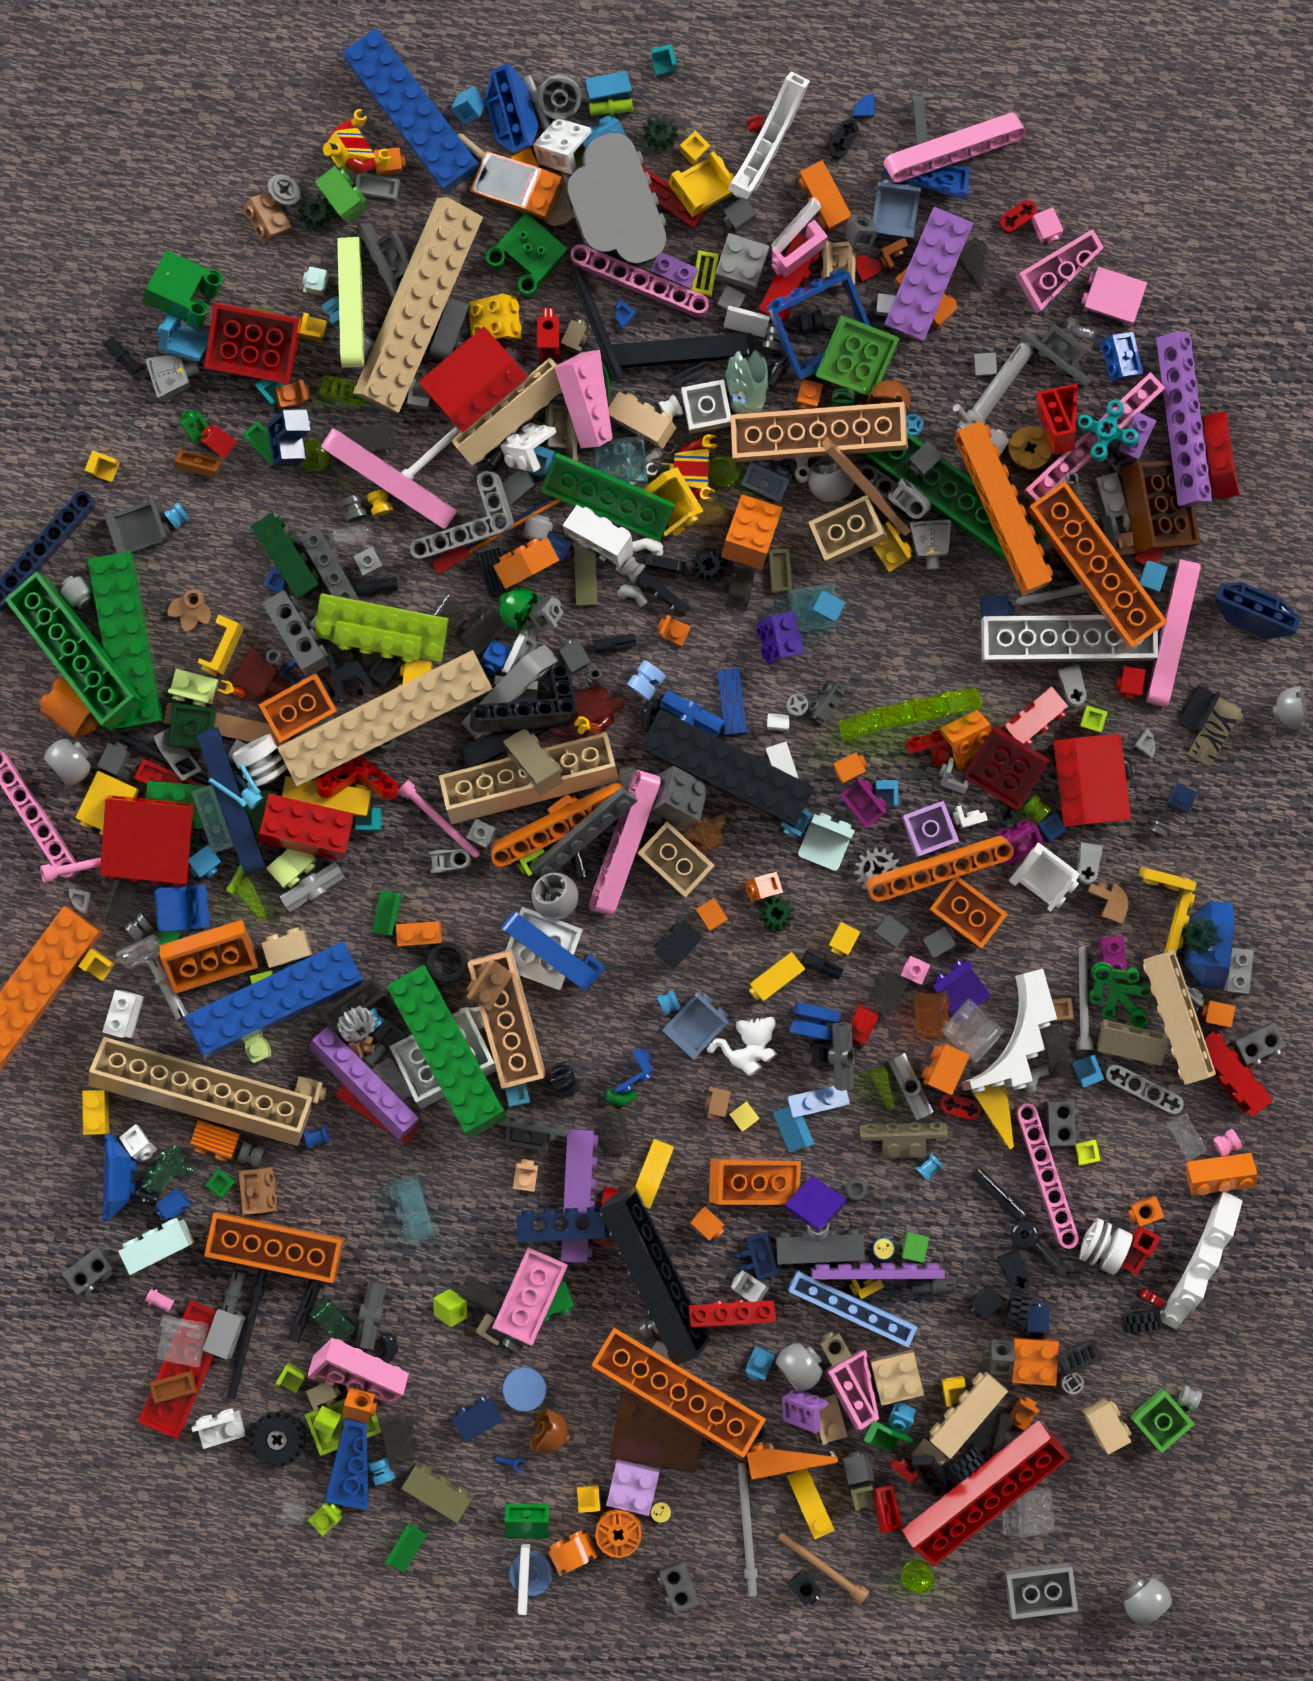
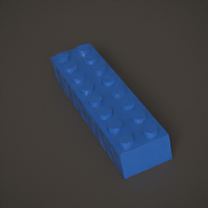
(410, 110)
(273, 1000)

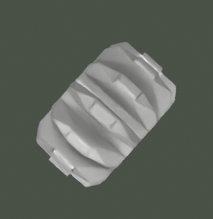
(356, 1024)

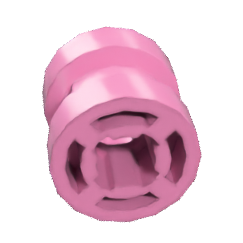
(1227, 1143)

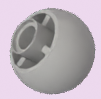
(829, 481)
(68, 761)
(555, 896)
(800, 1366)
(1147, 1600)

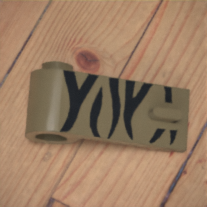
(1215, 731)

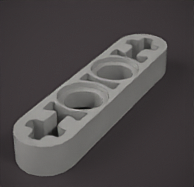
(1145, 1086)

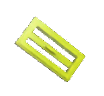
(707, 254)

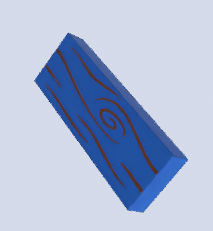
(732, 701)

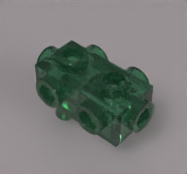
(168, 1165)

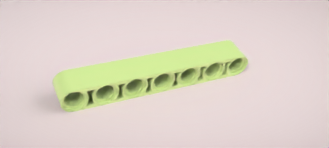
(350, 302)

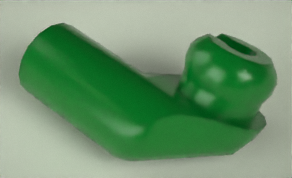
(618, 1099)

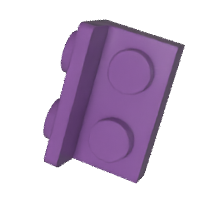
(674, 270)
(1143, 426)
(803, 1410)

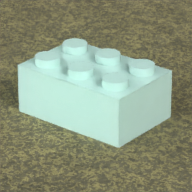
(156, 1245)

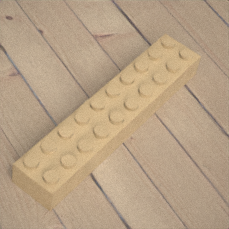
(418, 305)
(384, 718)
(200, 1091)

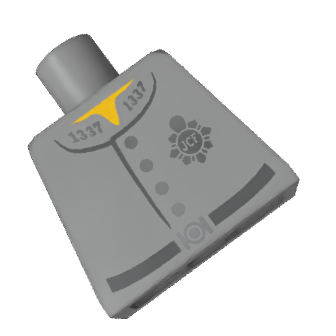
(170, 375)
(930, 541)

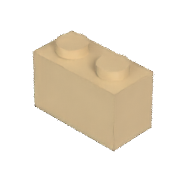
(286, 948)

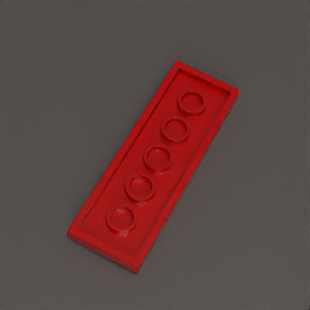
(172, 1415)

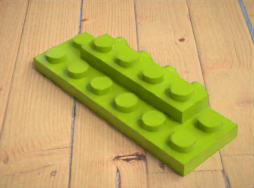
(381, 629)

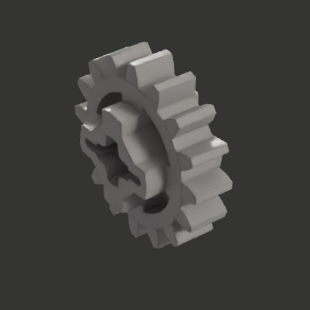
(872, 860)

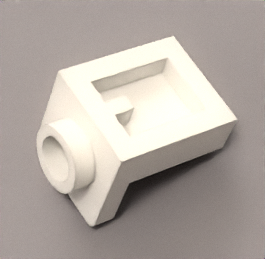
(973, 818)
(137, 1144)

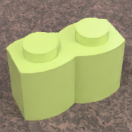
(290, 866)
(257, 1048)

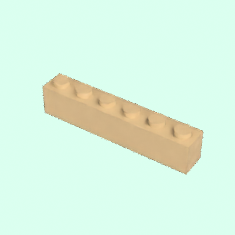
(509, 413)
(1179, 1017)

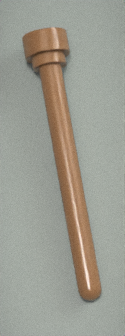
(857, 1592)

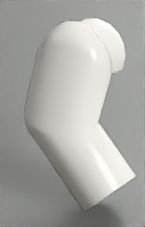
(649, 544)

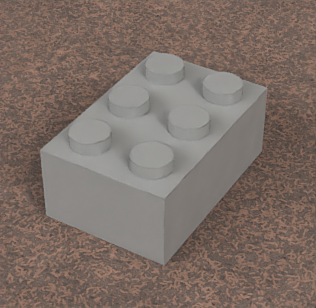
(1040, 1590)

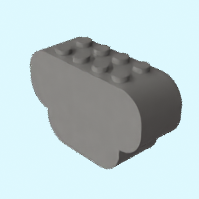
(615, 201)

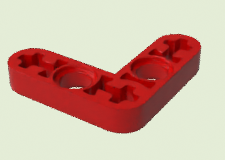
(384, 786)

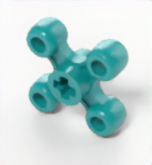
(1111, 423)

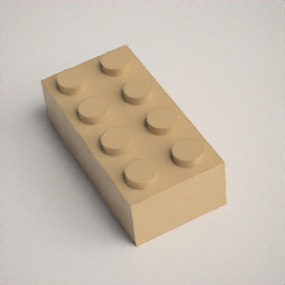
(968, 1413)

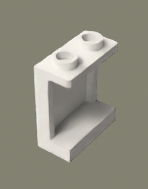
(1046, 876)
(123, 1014)

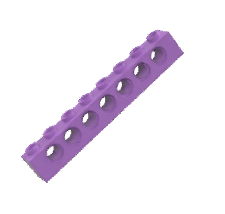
(1184, 419)

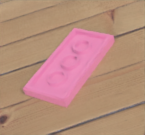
(530, 1296)

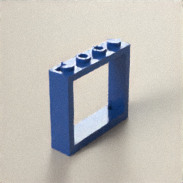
(797, 295)

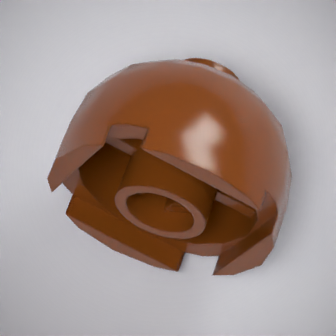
(890, 392)
(550, 1433)

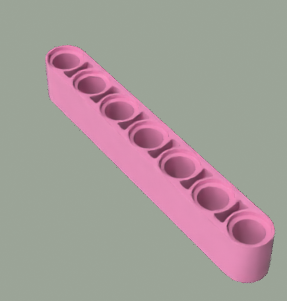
(954, 147)
(646, 289)
(388, 478)
(1173, 633)
(40, 821)
(624, 845)
(1052, 1185)

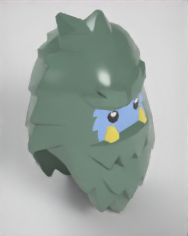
(747, 383)

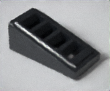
(1079, 1356)

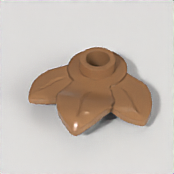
(190, 613)

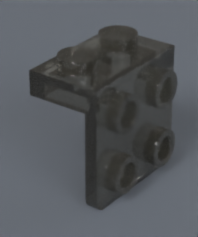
(991, 1433)

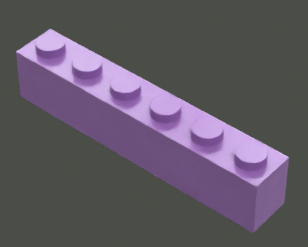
(363, 1083)
(578, 1189)

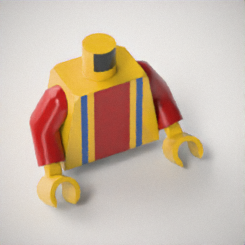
(350, 148)
(693, 465)

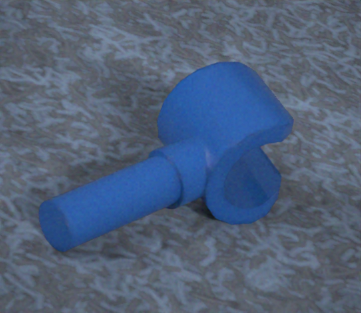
(510, 1462)

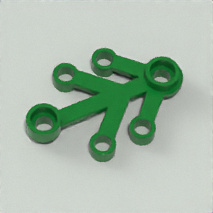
(1119, 991)

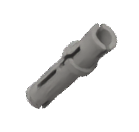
(166, 988)

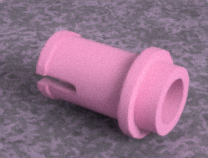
(159, 1300)

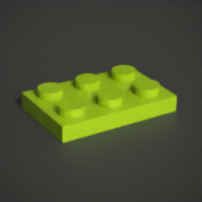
(373, 1428)

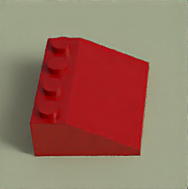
(252, 342)
(472, 379)
(1092, 780)

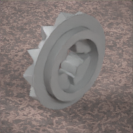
(282, 182)

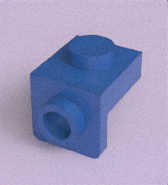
(494, 658)

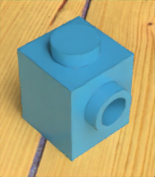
(205, 863)

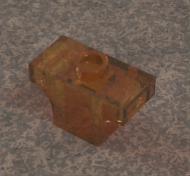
(707, 832)

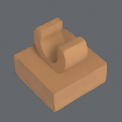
(1125, 544)
(360, 1047)

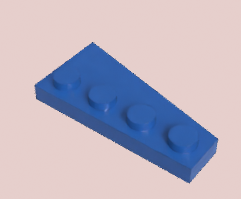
(350, 1472)

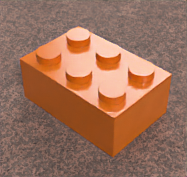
(751, 532)
(298, 708)
(967, 912)
(945, 1068)

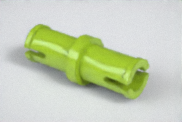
(611, 107)

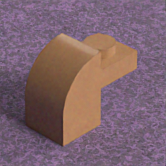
(1115, 901)

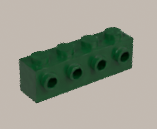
(285, 556)

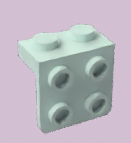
(826, 841)

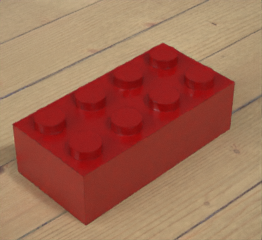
(305, 827)

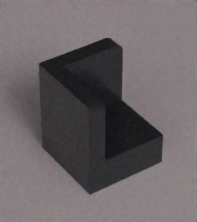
(390, 1033)

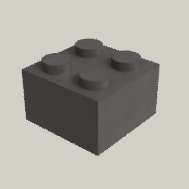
(680, 797)

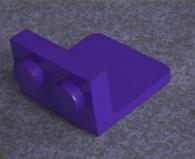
(780, 637)
(961, 985)

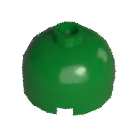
(517, 606)

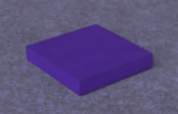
(815, 1203)

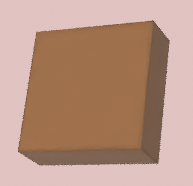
(1063, 1009)

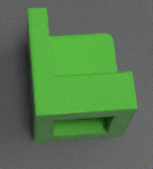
(915, 1247)

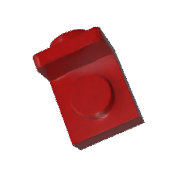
(902, 1468)

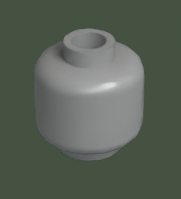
(537, 527)
(76, 592)

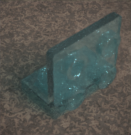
(623, 459)

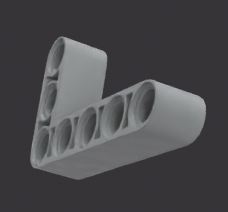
(471, 528)
(517, 680)

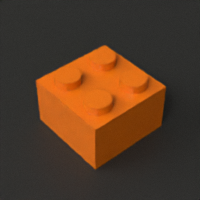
(525, 561)
(1035, 1361)

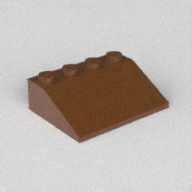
(1154, 508)
(652, 1436)

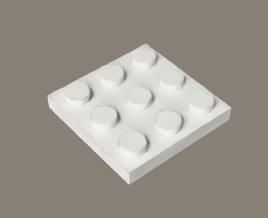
(530, 964)

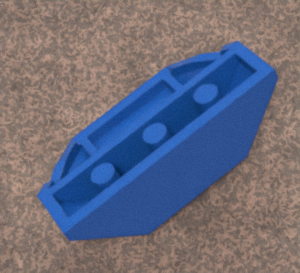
(510, 109)
(1213, 967)
(117, 1177)

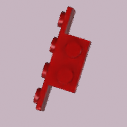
(938, 745)
(731, 1314)

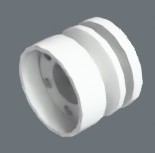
(259, 760)
(1110, 1248)

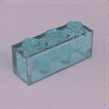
(213, 818)
(412, 1209)

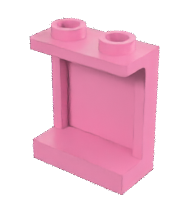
(816, 242)
(1114, 295)

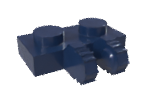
(761, 1255)

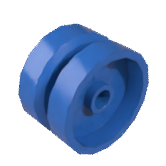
(815, 1021)

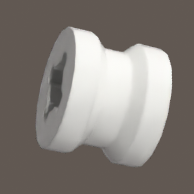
(671, 407)

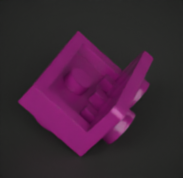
(864, 803)

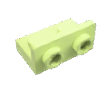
(193, 687)

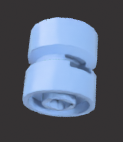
(646, 680)

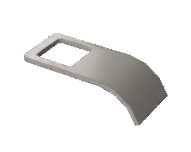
(174, 754)

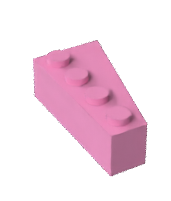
(1050, 275)
(586, 398)
(358, 1370)

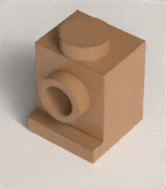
(717, 1103)

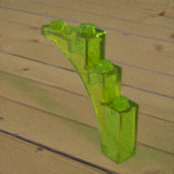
(910, 712)

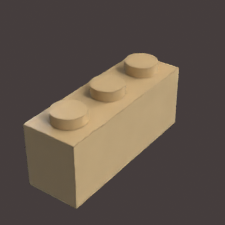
(641, 419)

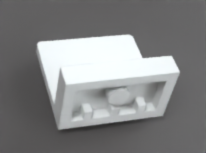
(559, 143)
(220, 1429)

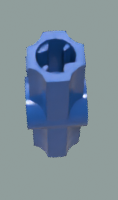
(691, 713)

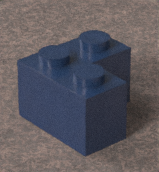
(286, 436)

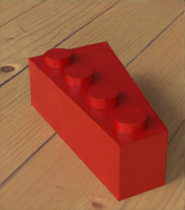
(1234, 1077)

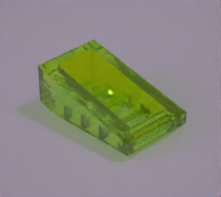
(340, 398)
(248, 893)
(880, 1079)

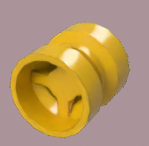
(379, 502)

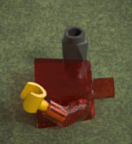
(256, 676)
(594, 706)

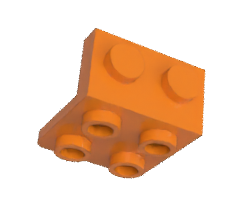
(966, 737)

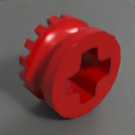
(755, 124)

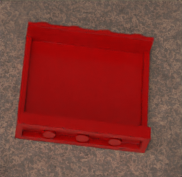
(146, 840)

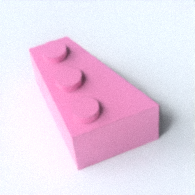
(854, 1389)

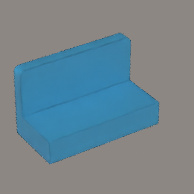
(609, 86)
(793, 1130)

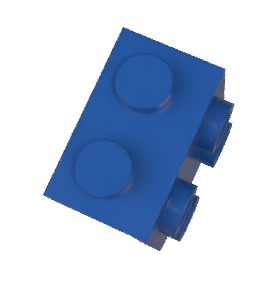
(182, 908)
(643, 1059)

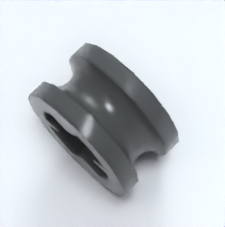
(1159, 828)

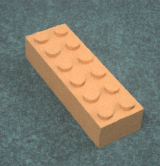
(510, 1027)

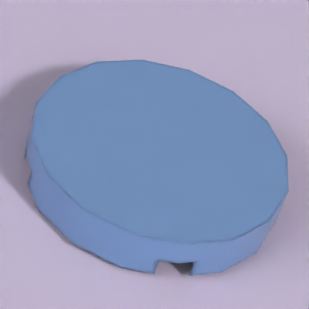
(524, 1389)
(538, 1568)

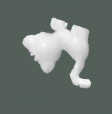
(755, 1035)

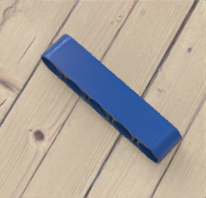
(549, 950)

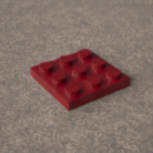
(1006, 768)

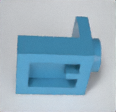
(759, 1364)
(901, 1417)

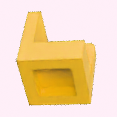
(694, 148)
(312, 328)
(102, 466)
(96, 964)
(952, 1389)
(588, 1499)

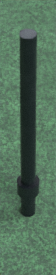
(142, 747)
(257, 1293)

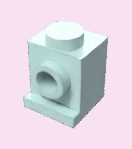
(315, 281)

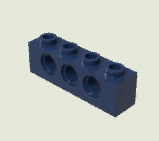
(527, 1233)

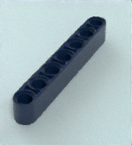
(44, 539)
(235, 815)

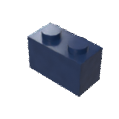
(477, 1418)

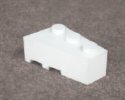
(600, 536)

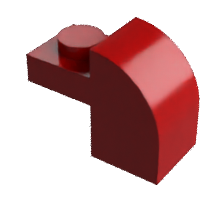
(1142, 1245)

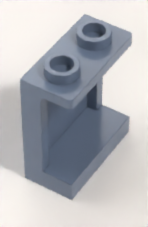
(896, 210)
(696, 1024)

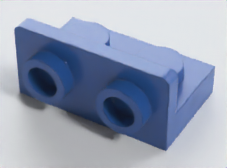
(1121, 356)

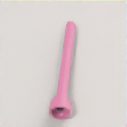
(407, 790)
(49, 872)

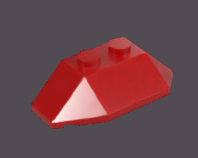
(1220, 456)

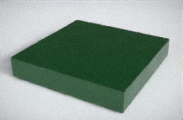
(187, 722)

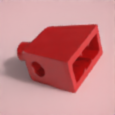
(548, 336)
(862, 1024)

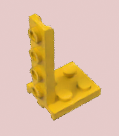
(1185, 900)

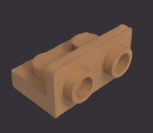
(489, 984)
(257, 1190)

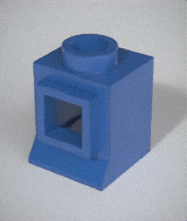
(172, 1205)

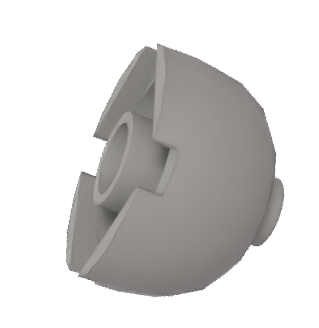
(559, 96)
(1291, 709)

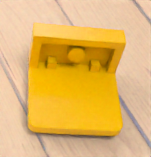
(498, 315)

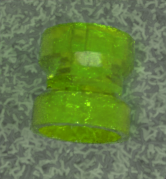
(1036, 809)

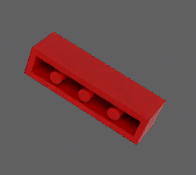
(783, 286)

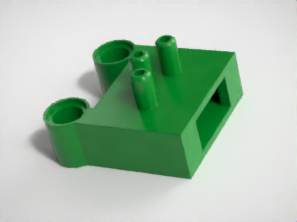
(532, 250)
(176, 285)

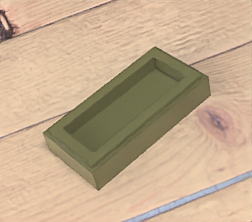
(780, 570)

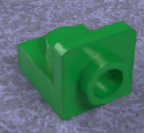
(193, 424)

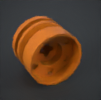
(618, 1519)

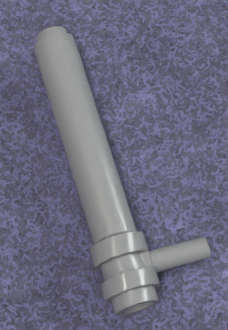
(996, 387)

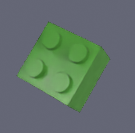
(338, 190)
(1161, 1420)

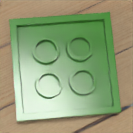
(857, 355)

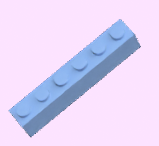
(852, 1308)

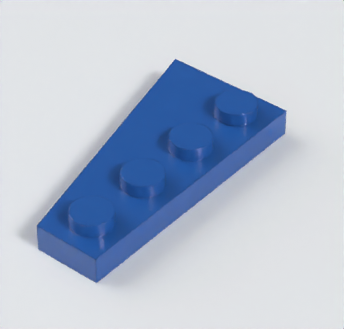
(946, 180)

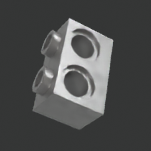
(1257, 1039)
(1055, 1123)
(86, 1266)
(683, 1584)

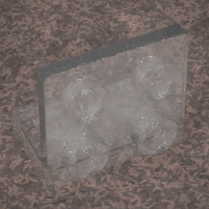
(972, 1030)
(181, 1341)
(1030, 1514)

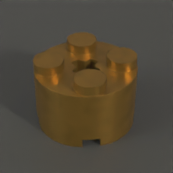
(1034, 438)

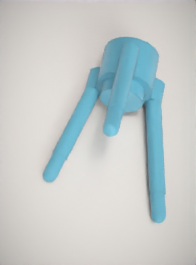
(250, 794)

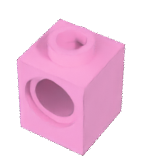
(1047, 226)
(915, 970)

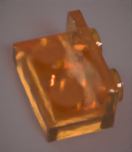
(931, 1013)

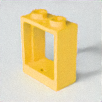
(776, 977)

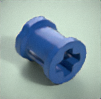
(316, 1137)

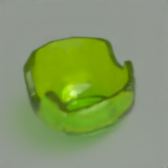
(316, 457)
(724, 470)
(917, 1576)

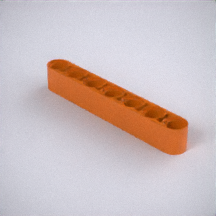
(546, 825)
(949, 871)

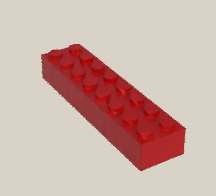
(985, 1493)

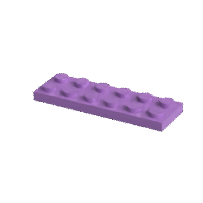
(928, 274)
(886, 1271)

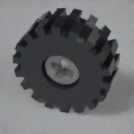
(278, 1424)

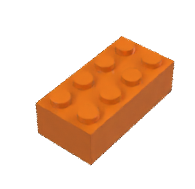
(208, 956)

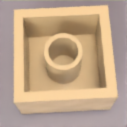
(896, 1377)
(1106, 1426)

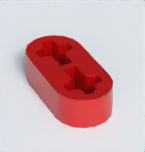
(1021, 220)
(958, 1111)

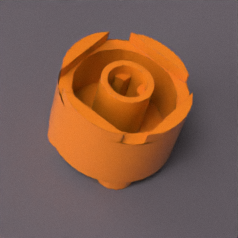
(572, 1553)

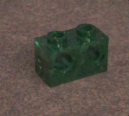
(333, 1320)

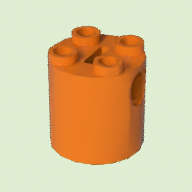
(67, 710)

